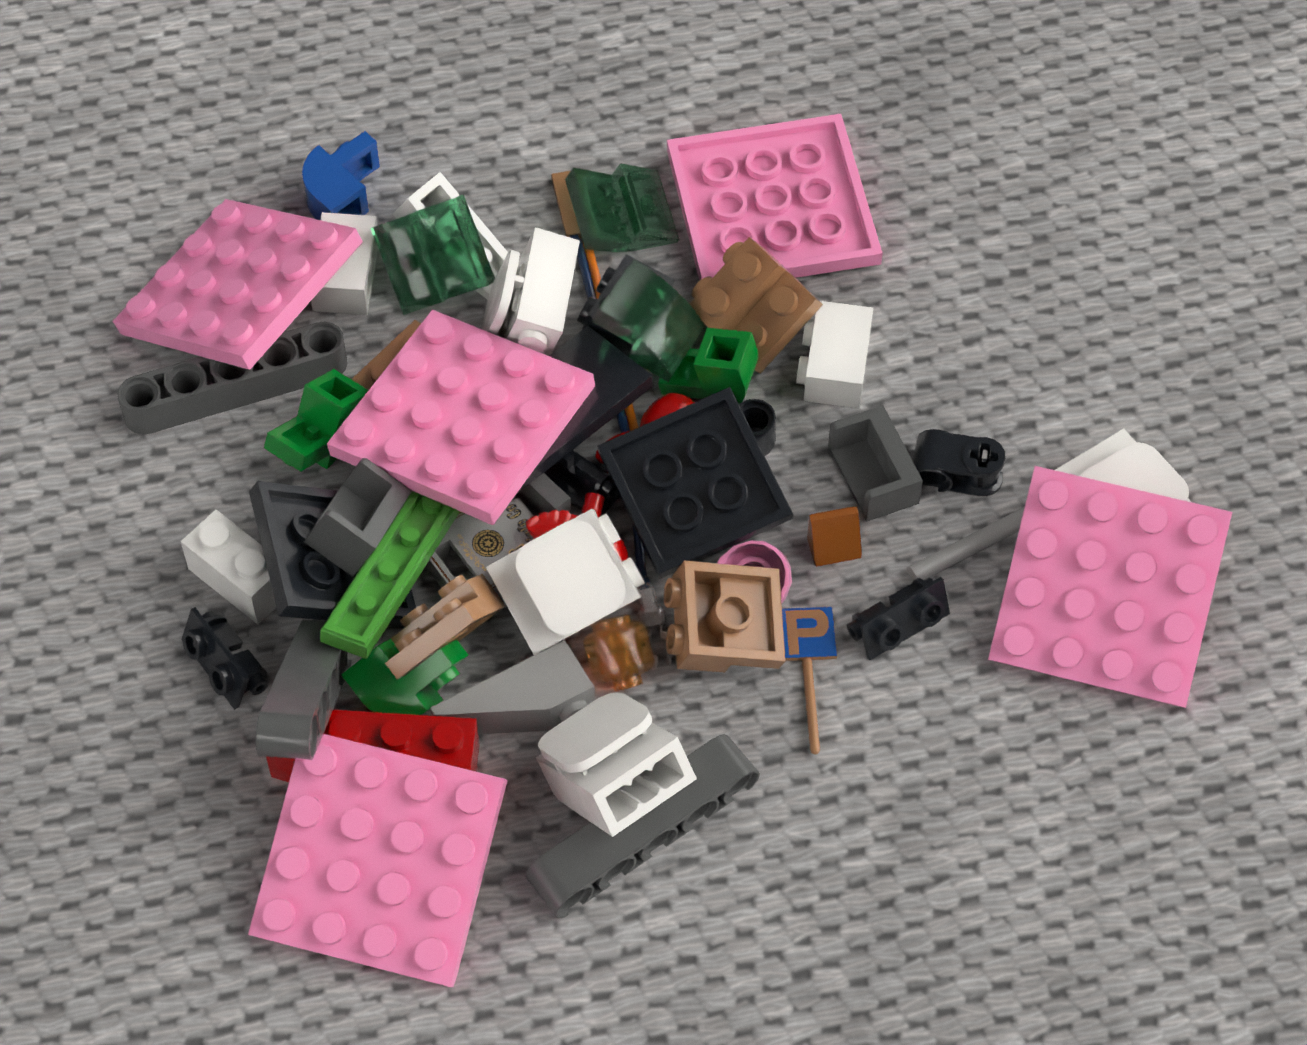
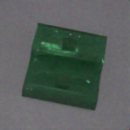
(621, 209)
(433, 254)
(652, 319)

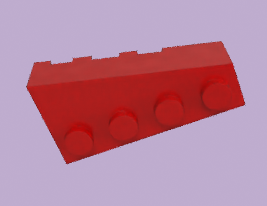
(433, 738)

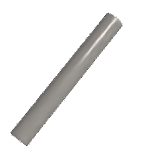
(967, 546)

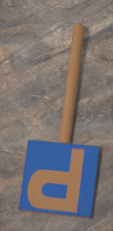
(809, 637)

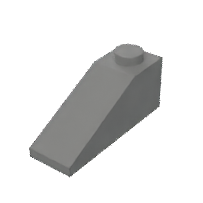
(525, 696)

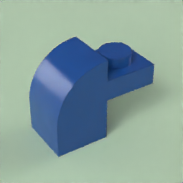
(334, 179)

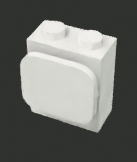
(533, 292)
(1130, 465)
(566, 580)
(613, 762)

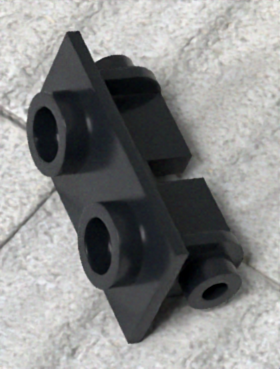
(580, 476)
(911, 611)
(211, 641)

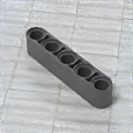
(213, 390)
(301, 696)
(591, 857)

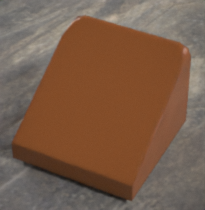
(834, 536)

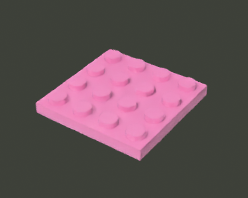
(781, 186)
(237, 283)
(463, 415)
(1110, 586)
(379, 859)

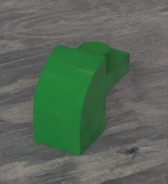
(721, 362)
(321, 412)
(411, 693)

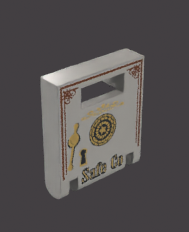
(481, 543)

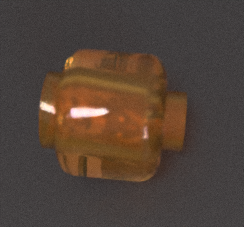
(619, 652)

